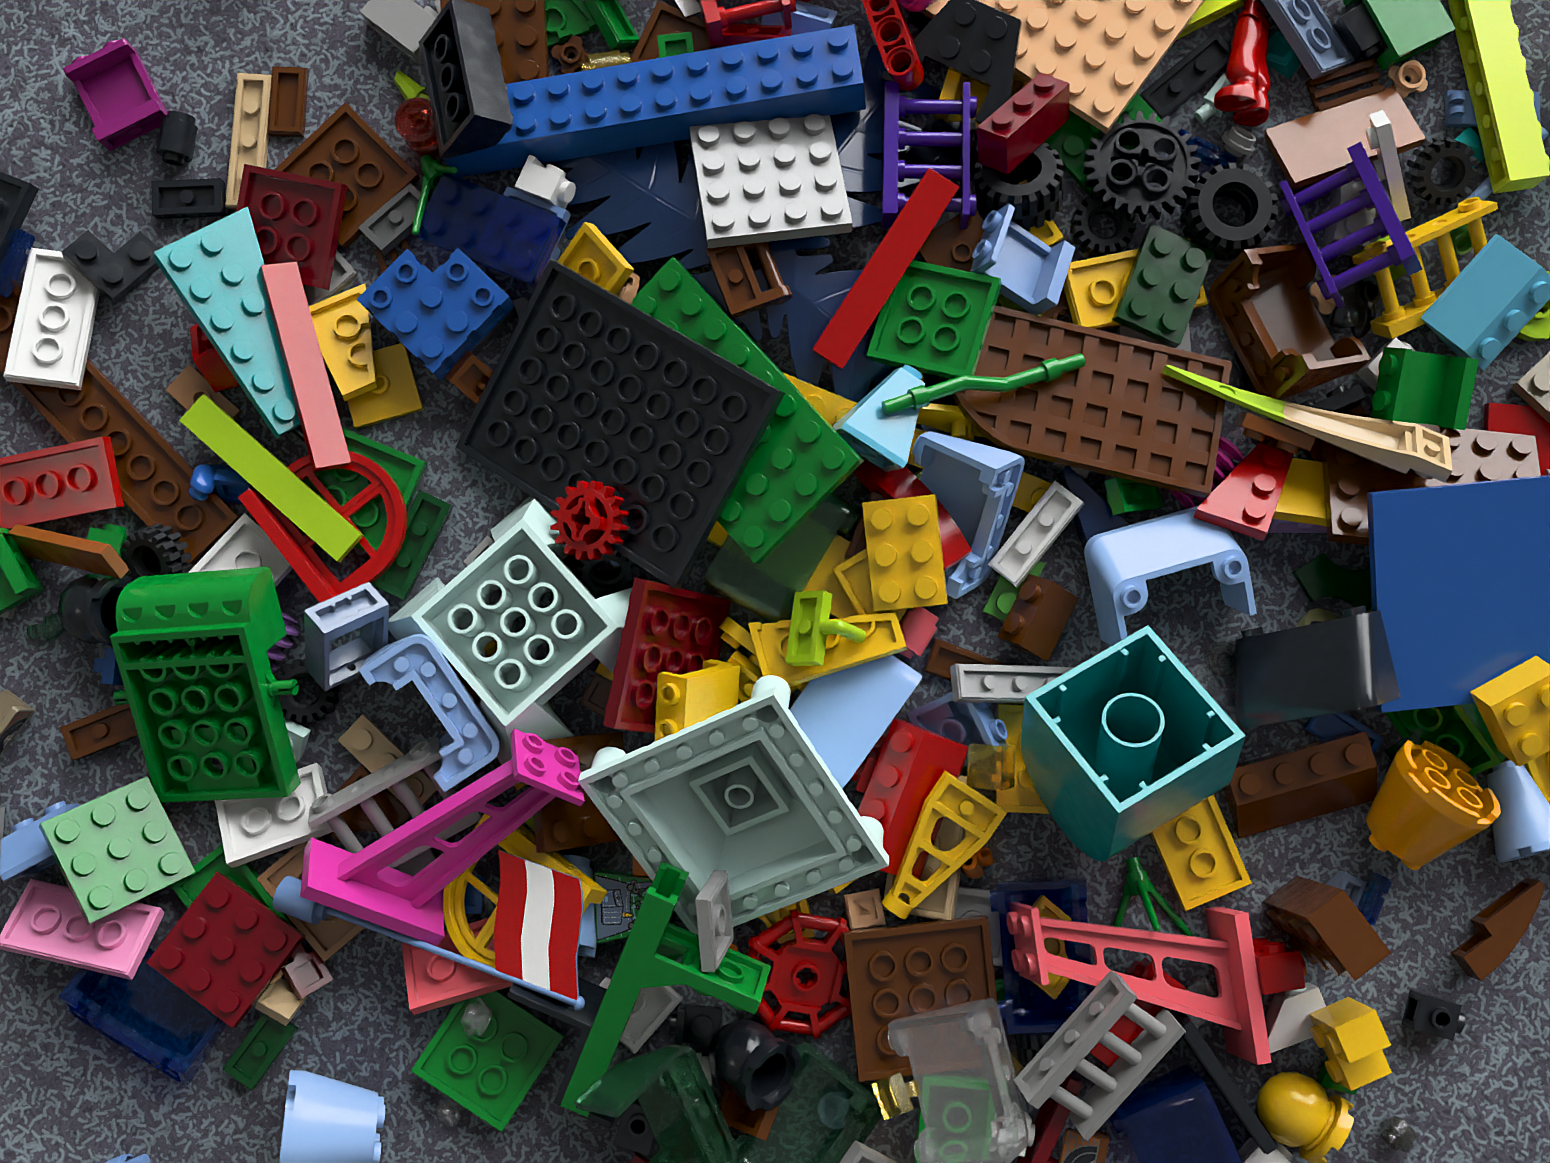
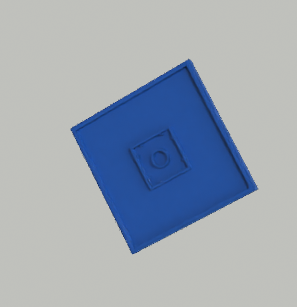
(1460, 584)

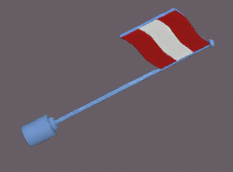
(533, 927)

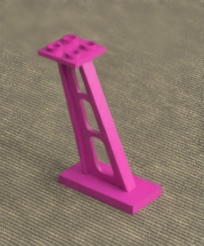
(414, 904)

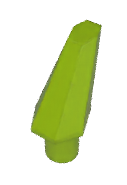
(408, 87)

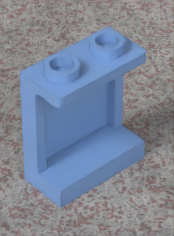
(1028, 268)

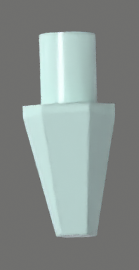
(1208, 108)

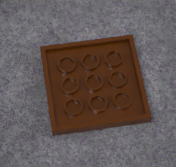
(908, 973)

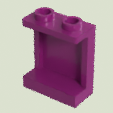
(117, 93)

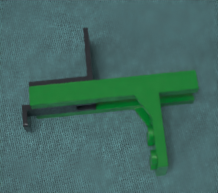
(642, 965)

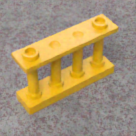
(1401, 319)

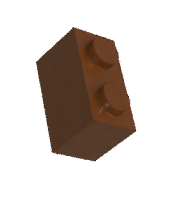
(1038, 617)

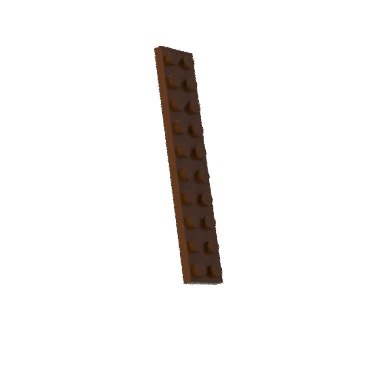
(149, 469)

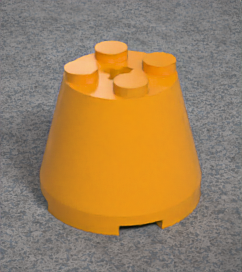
(1428, 805)

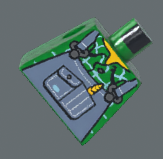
(621, 904)

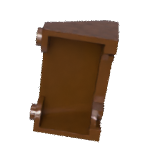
(1277, 325)

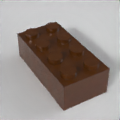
(1326, 927)

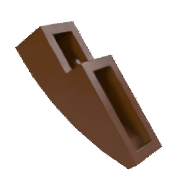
(1499, 929)

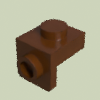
(743, 1119)

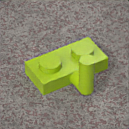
(811, 626)

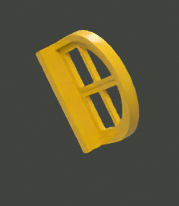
(521, 844)

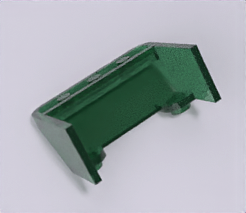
(673, 1100)

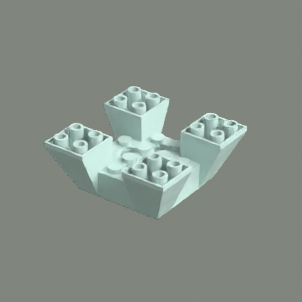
(462, 623)

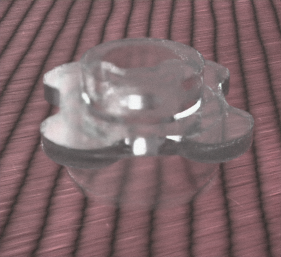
(476, 1018)

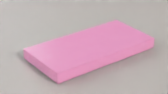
(53, 929)

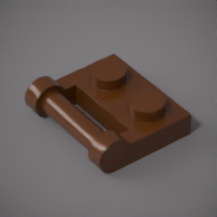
(739, 282)

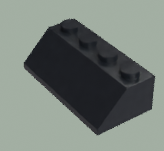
(465, 80)

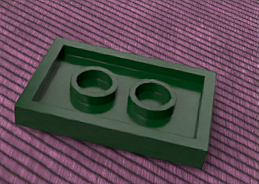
(1163, 286)

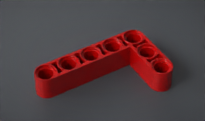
(897, 52)

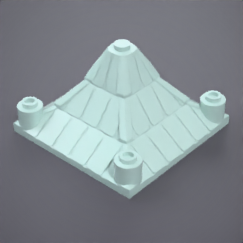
(741, 800)

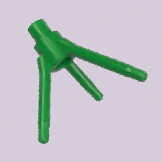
(432, 172)
(1140, 885)

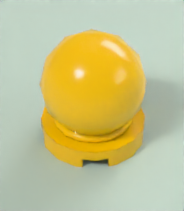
(1302, 1116)

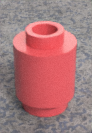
(918, 629)

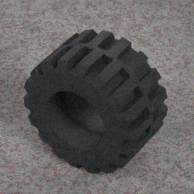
(1248, 191)
(1032, 201)

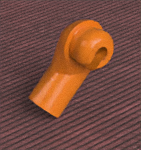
(974, 866)

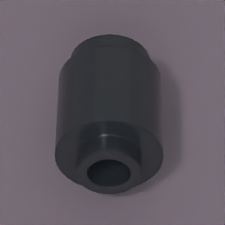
(177, 138)

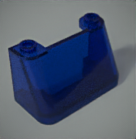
(1025, 1004)
(146, 1018)
(1175, 1121)

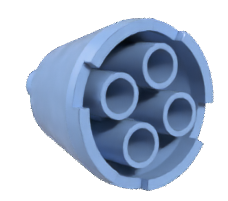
(330, 1121)

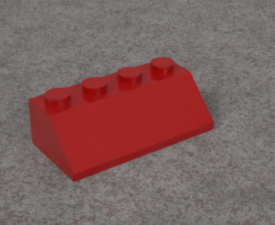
(902, 780)

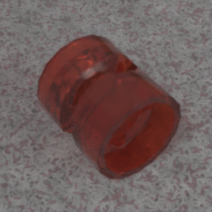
(417, 127)

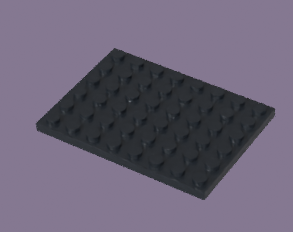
(622, 403)

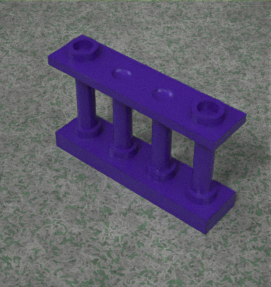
(897, 138)
(1384, 225)

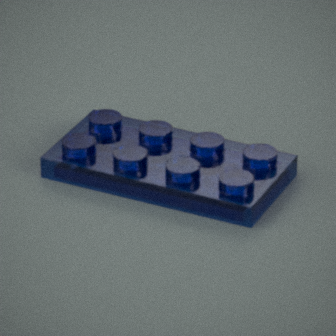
(490, 229)

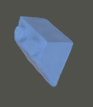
(26, 849)

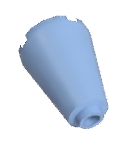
(1524, 815)

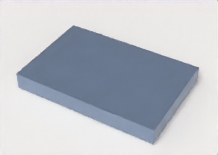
(1310, 35)

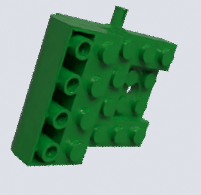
(205, 684)

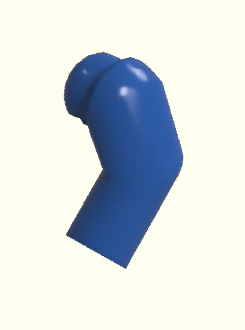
(202, 480)

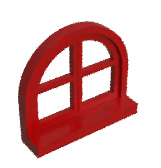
(299, 548)

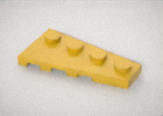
(882, 639)

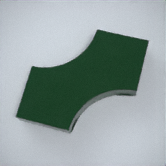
(1325, 579)

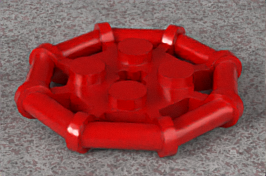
(794, 957)

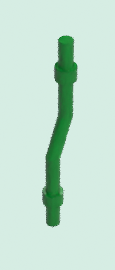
(921, 396)

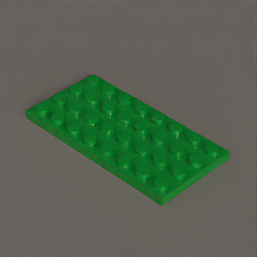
(799, 453)

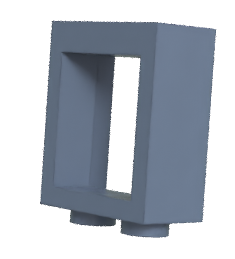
(335, 617)

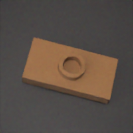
(191, 385)

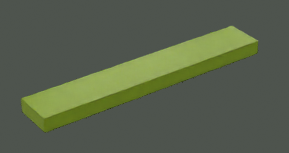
(271, 478)

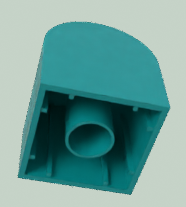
(1125, 744)

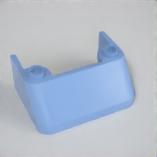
(1130, 555)

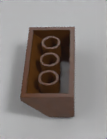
(1302, 783)

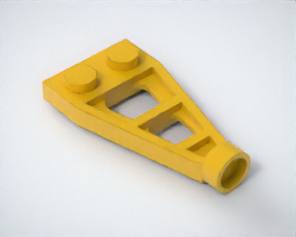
(965, 807)

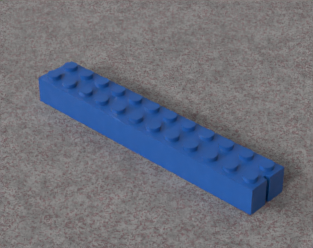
(667, 95)

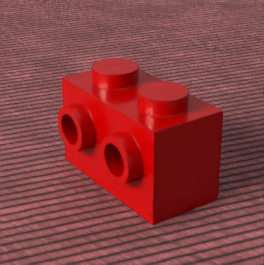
(1278, 967)

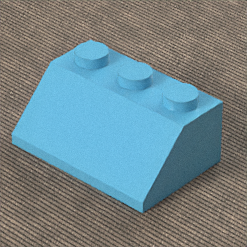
(1489, 302)

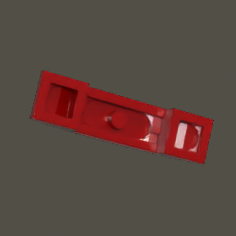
(905, 484)

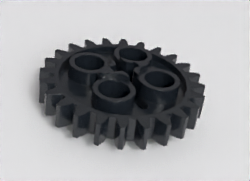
(1135, 193)

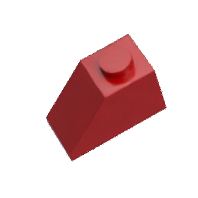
(210, 362)

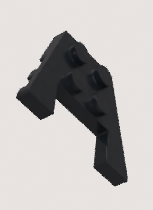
(973, 43)

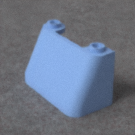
(977, 491)
(851, 711)
(470, 736)

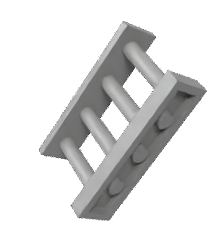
(421, 756)
(1076, 1039)

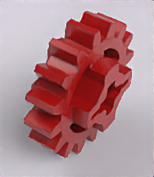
(585, 502)

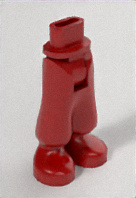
(1247, 69)

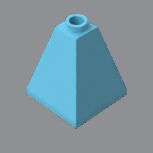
(882, 437)

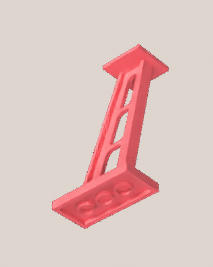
(1226, 949)

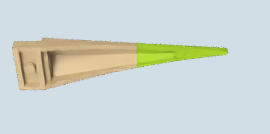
(1381, 441)

